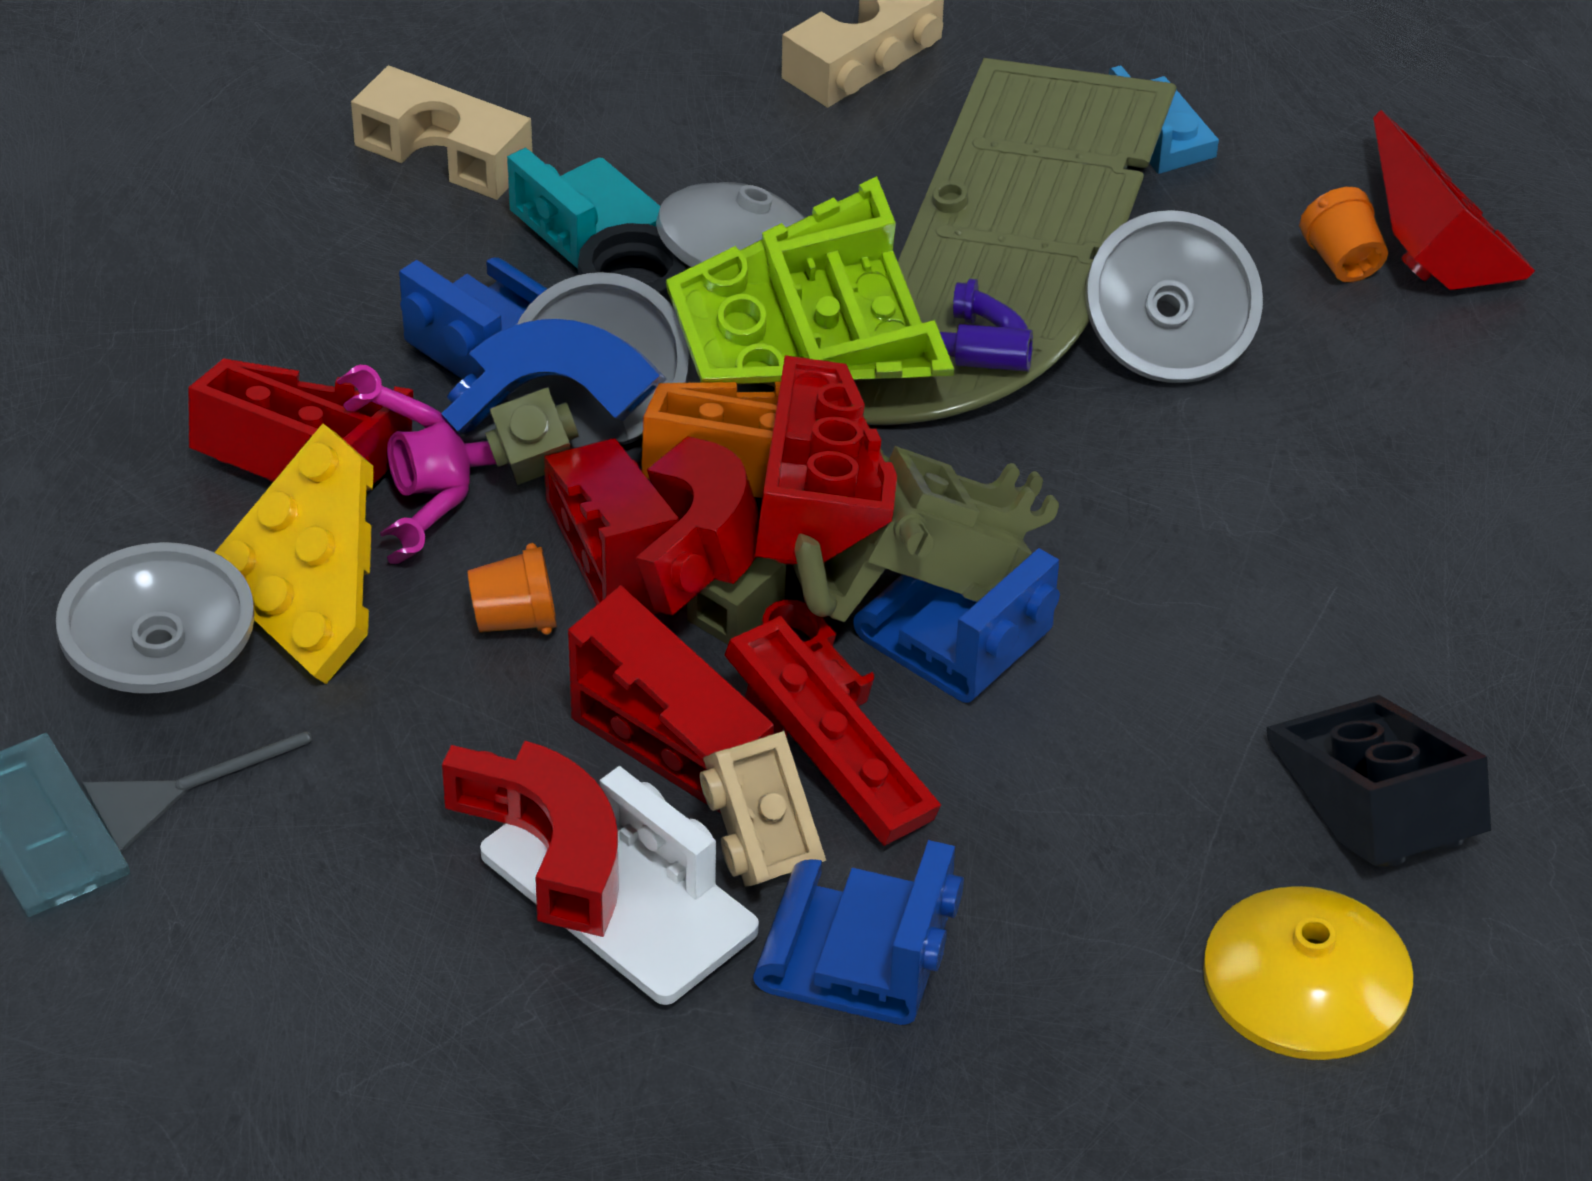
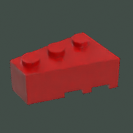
(266, 415)
(606, 515)

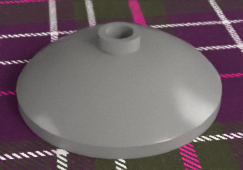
(717, 217)
(1194, 269)
(627, 311)
(155, 617)

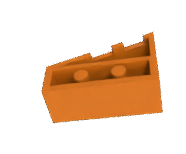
(714, 414)

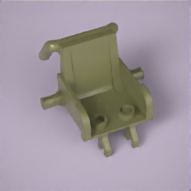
(940, 533)

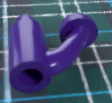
(999, 347)

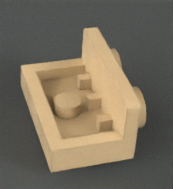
(761, 809)

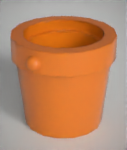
(1345, 233)
(513, 593)

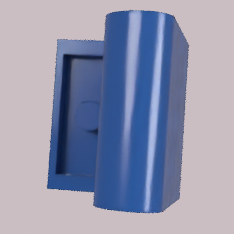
(454, 318)
(958, 640)
(861, 946)

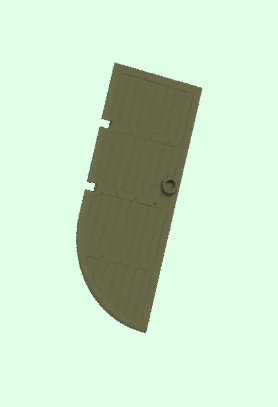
(1023, 209)

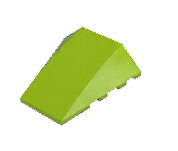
(809, 293)

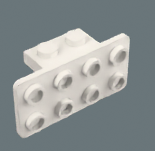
(669, 913)

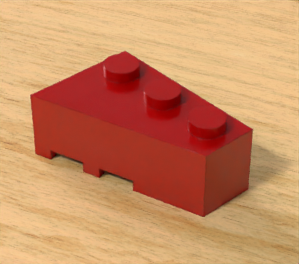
(654, 693)

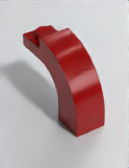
(714, 524)
(563, 810)

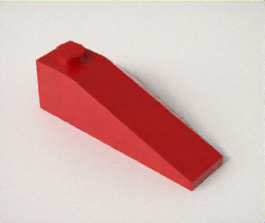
(1438, 221)
(822, 465)

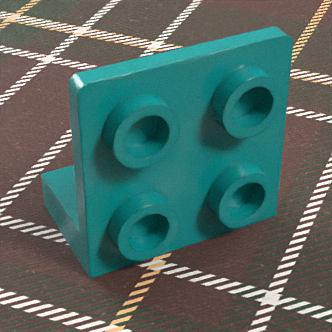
(576, 204)

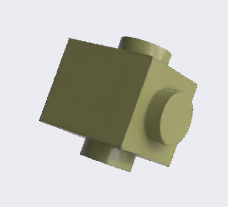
(528, 431)

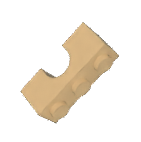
(839, 58)
(409, 112)

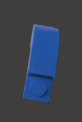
(553, 347)

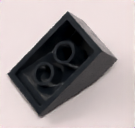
(1386, 779)

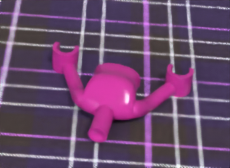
(420, 460)

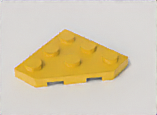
(309, 552)

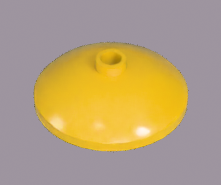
(1302, 994)

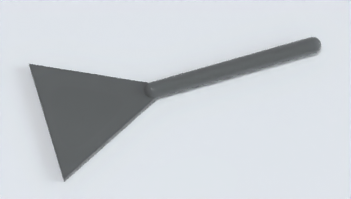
(134, 806)

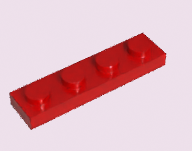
(832, 730)

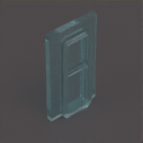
(49, 830)

